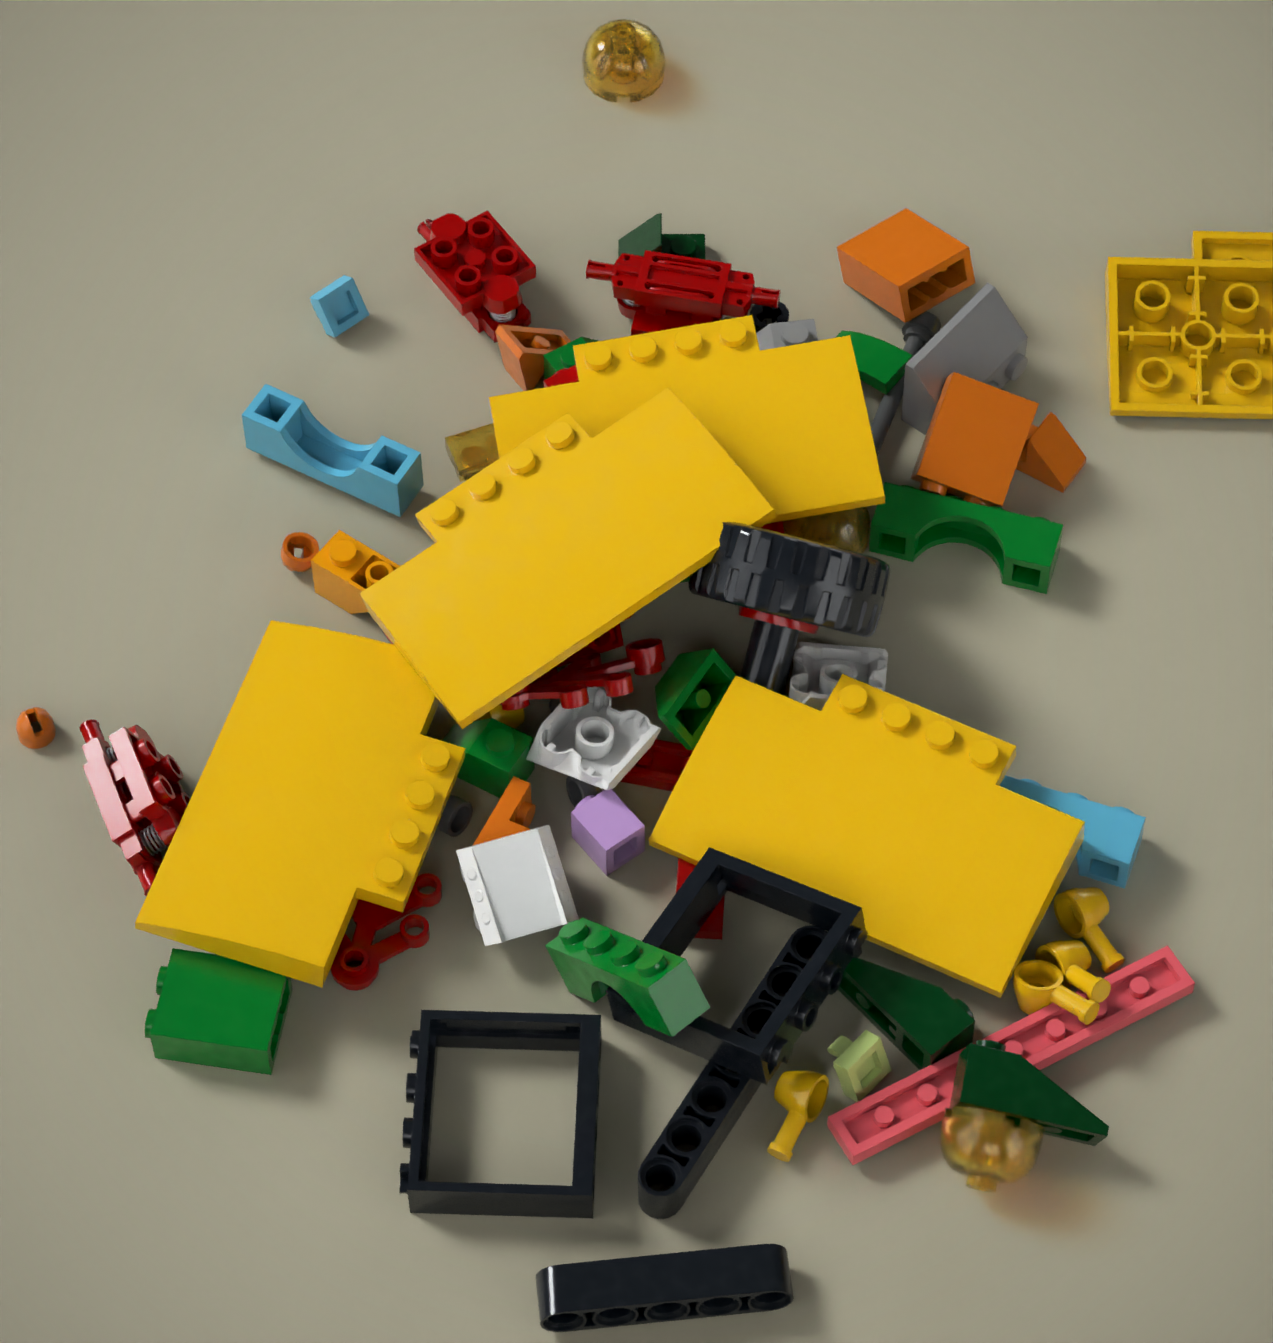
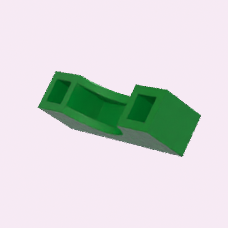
(917, 520)
(647, 977)

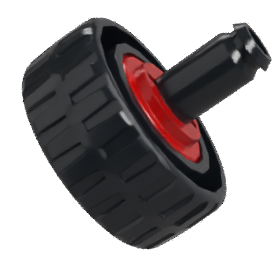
(790, 589)

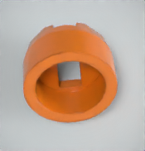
(309, 550)
(25, 731)

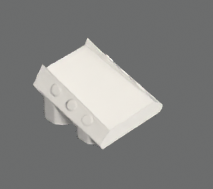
(820, 666)
(593, 741)
(516, 885)

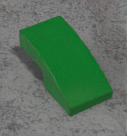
(877, 361)

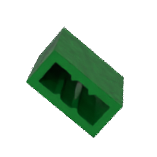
(218, 1012)

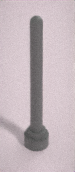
(916, 335)

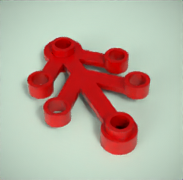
(588, 671)
(373, 917)

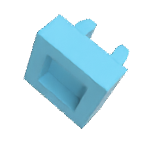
(339, 306)

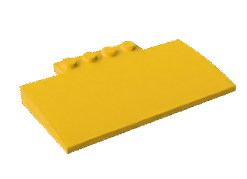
(1193, 330)
(781, 413)
(558, 549)
(306, 805)
(882, 814)

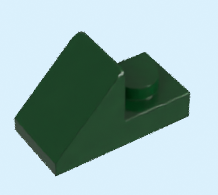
(650, 237)

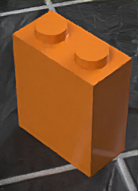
(906, 265)
(974, 441)

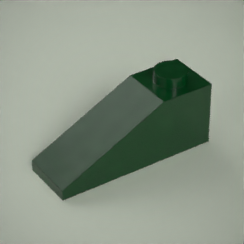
(909, 1011)
(1012, 1086)

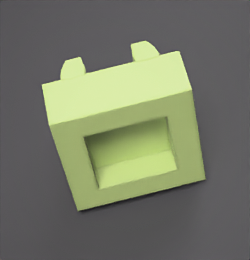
(859, 1063)

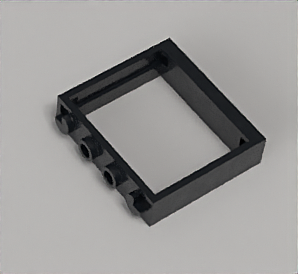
(799, 1007)
(513, 1032)

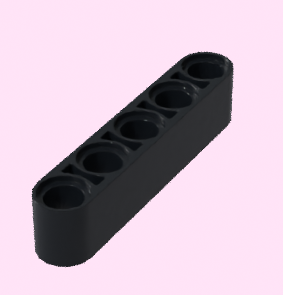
(664, 1287)

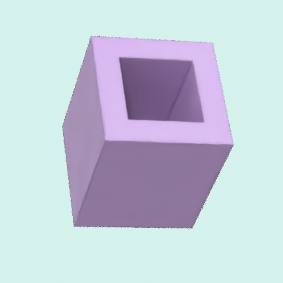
(607, 830)

